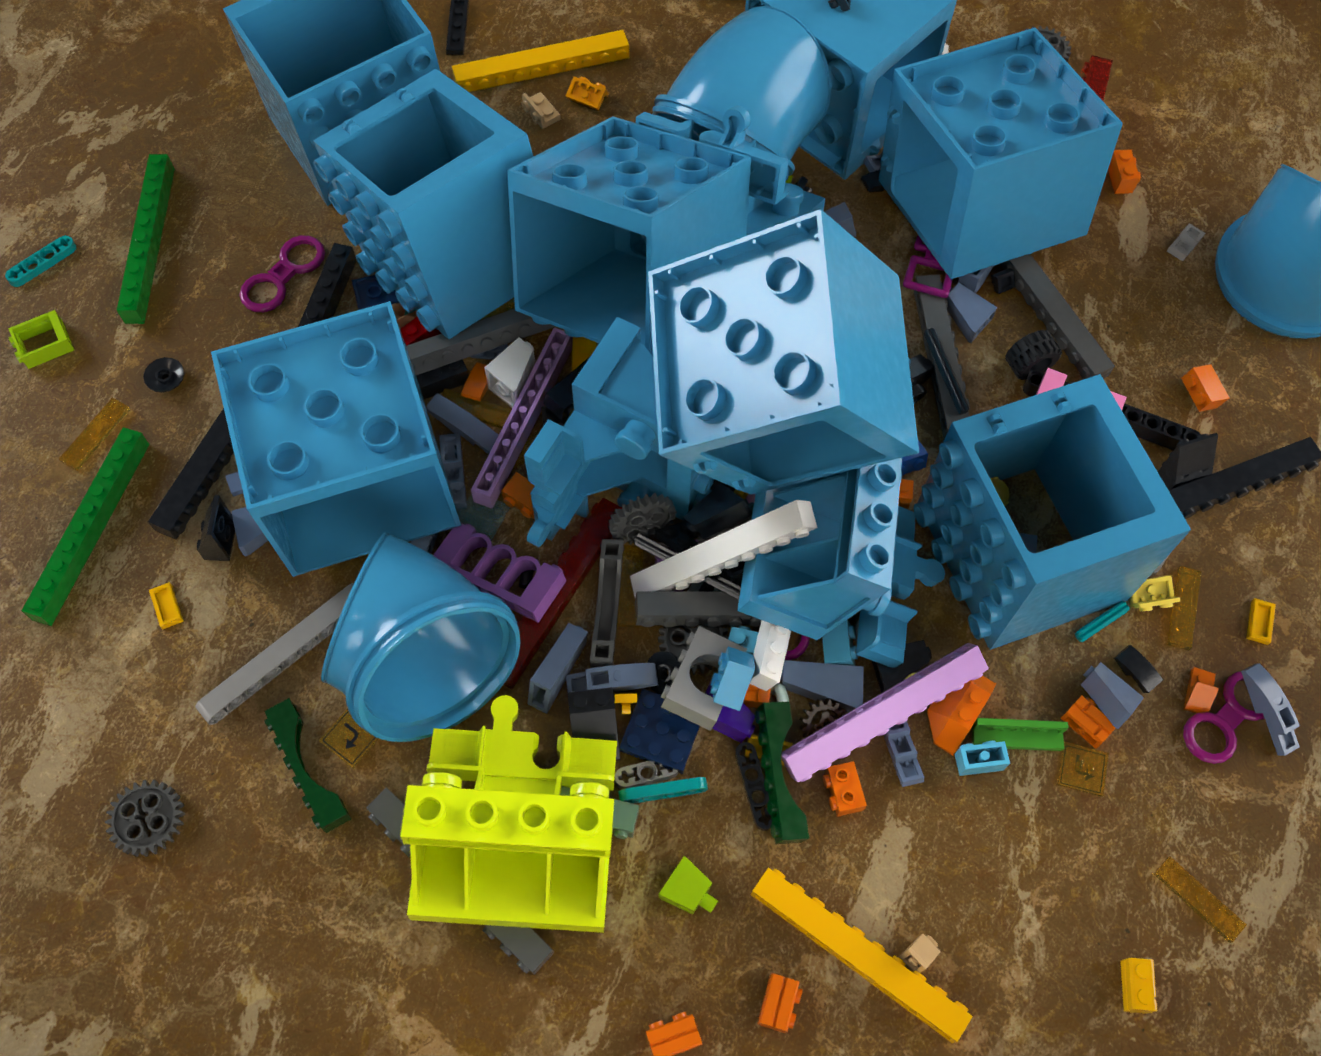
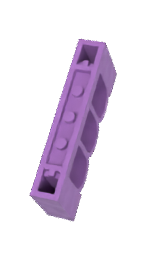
(537, 595)

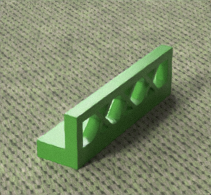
(1020, 733)

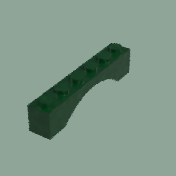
(326, 805)
(788, 820)

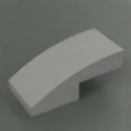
(1186, 242)

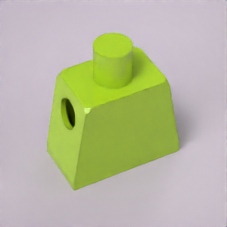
(688, 888)

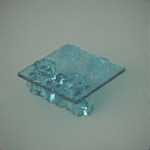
(483, 518)

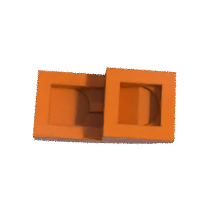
(476, 383)

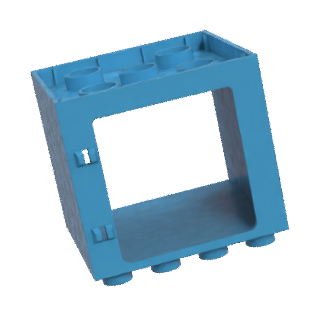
(861, 57)
(328, 62)
(996, 151)
(429, 198)
(585, 199)
(781, 358)
(333, 439)
(1099, 485)

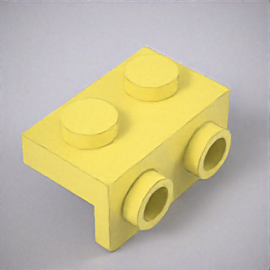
(1154, 592)

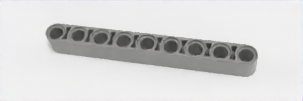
(272, 660)

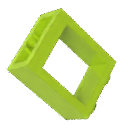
(35, 327)

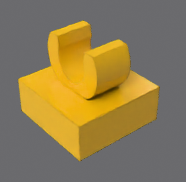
(626, 700)

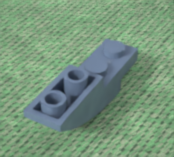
(619, 677)
(1277, 710)

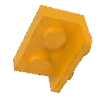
(587, 93)

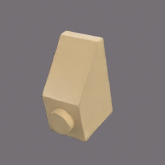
(920, 953)

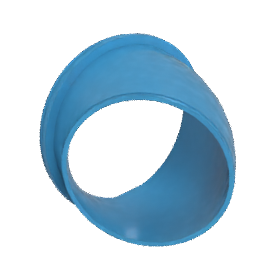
(760, 63)
(1273, 257)
(418, 644)

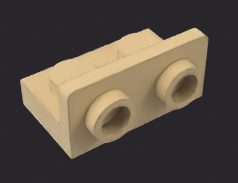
(540, 109)

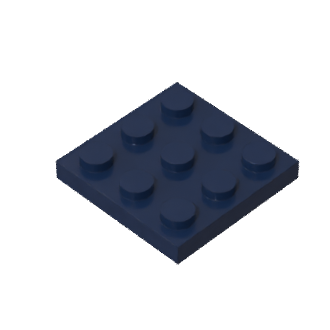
(658, 734)

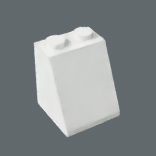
(510, 371)

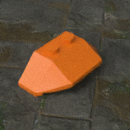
(957, 712)

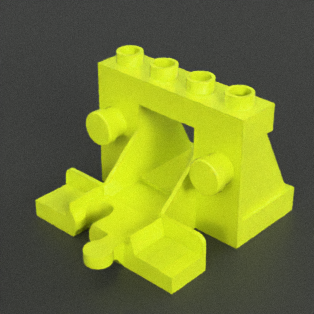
(513, 843)

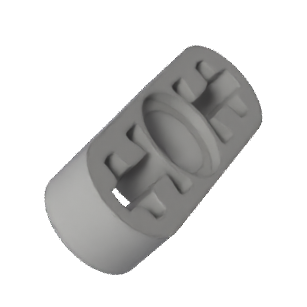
(629, 771)

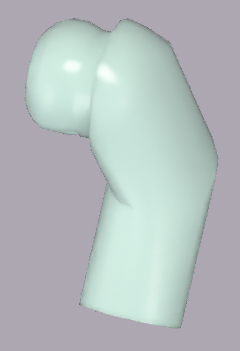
(780, 693)

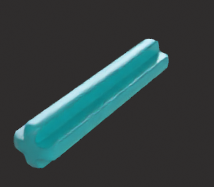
(1102, 621)

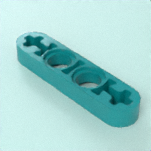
(42, 263)
(663, 790)

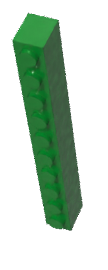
(146, 239)
(85, 527)

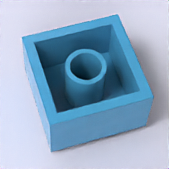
(733, 678)

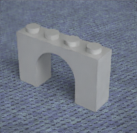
(682, 696)

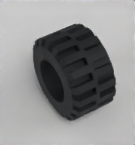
(1033, 353)

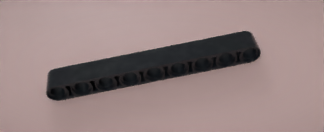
(1139, 420)

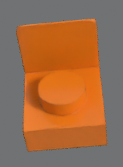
(1200, 691)

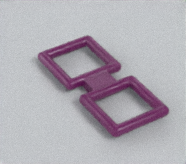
(929, 261)

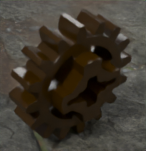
(818, 714)

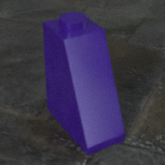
(733, 722)

